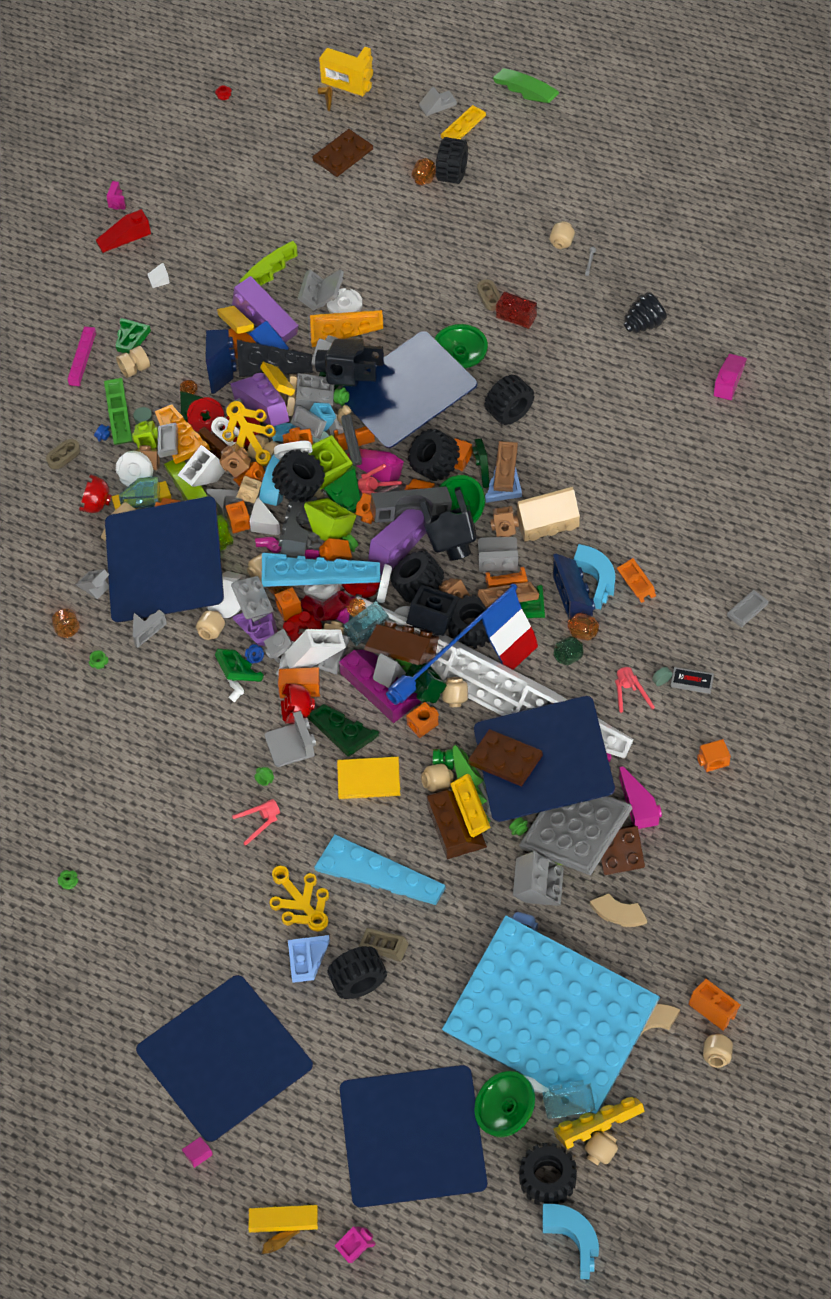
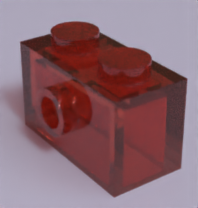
(516, 310)

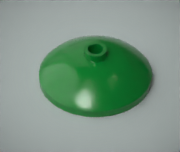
(463, 340)
(472, 493)
(497, 1099)

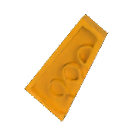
(344, 324)
(188, 439)

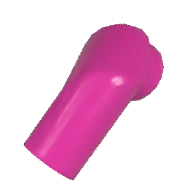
(268, 542)

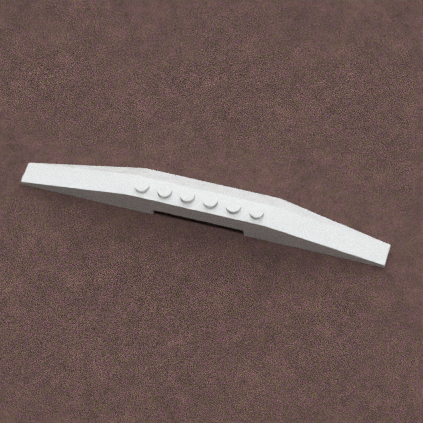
(500, 686)

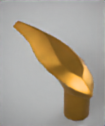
(328, 95)
(278, 1241)

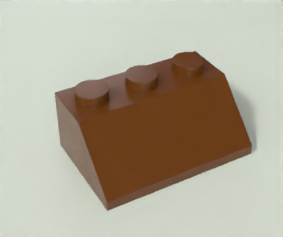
(402, 643)
(451, 825)

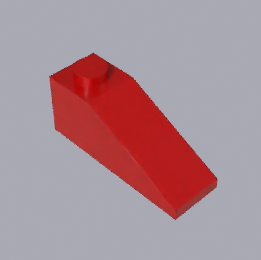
(127, 229)

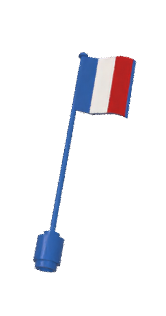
(506, 630)

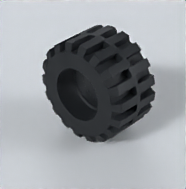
(451, 160)
(509, 399)
(442, 462)
(292, 485)
(416, 570)
(468, 608)
(357, 972)
(552, 1157)

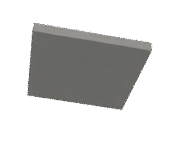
(577, 832)

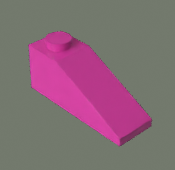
(729, 376)
(372, 459)
(644, 811)

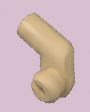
(345, 410)

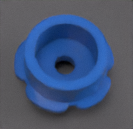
(102, 432)
(259, 654)

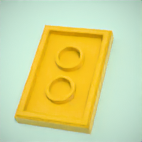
(368, 777)

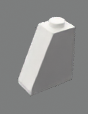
(202, 468)
(314, 647)

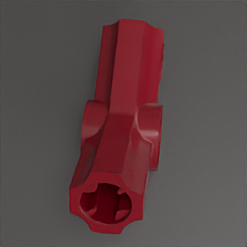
(328, 609)

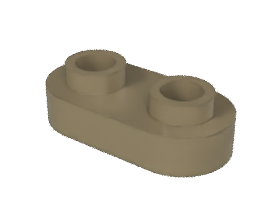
(491, 296)
(62, 454)

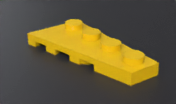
(569, 1131)

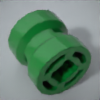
(438, 758)

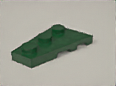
(344, 733)

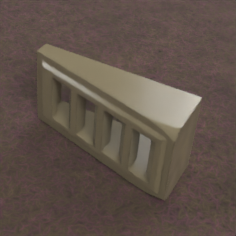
(397, 946)

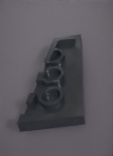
(253, 354)

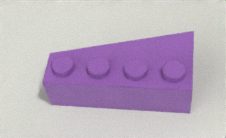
(261, 307)
(259, 393)
(397, 539)

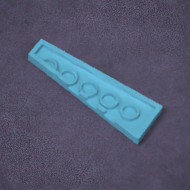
(287, 571)
(364, 866)

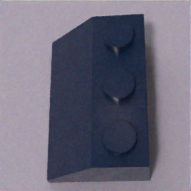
(220, 358)
(571, 587)

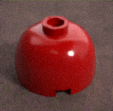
(95, 495)
(296, 699)

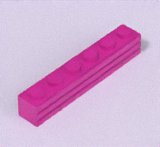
(81, 356)

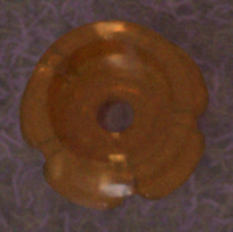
(191, 389)
(355, 602)

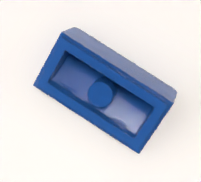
(267, 336)

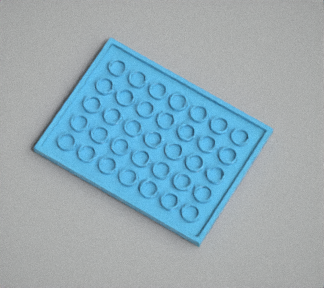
(550, 1011)

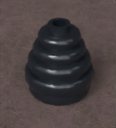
(644, 314)

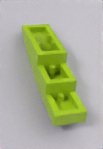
(272, 263)
(187, 491)

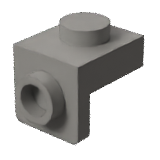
(277, 644)

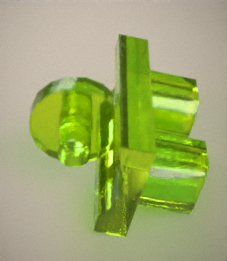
(224, 535)

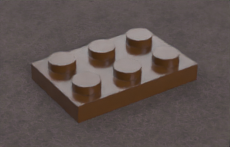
(342, 152)
(505, 757)

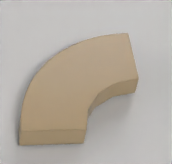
(290, 400)
(623, 914)
(662, 1016)

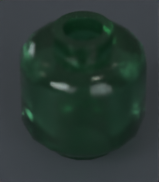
(568, 650)

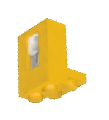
(347, 71)

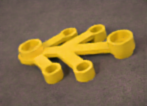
(247, 429)
(300, 902)

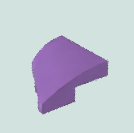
(257, 631)

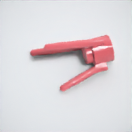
(368, 484)
(628, 679)
(267, 810)

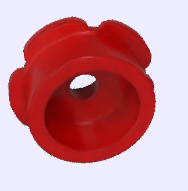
(223, 92)

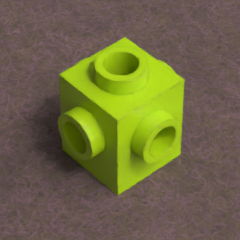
(146, 434)

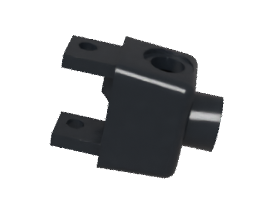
(347, 362)
(451, 529)

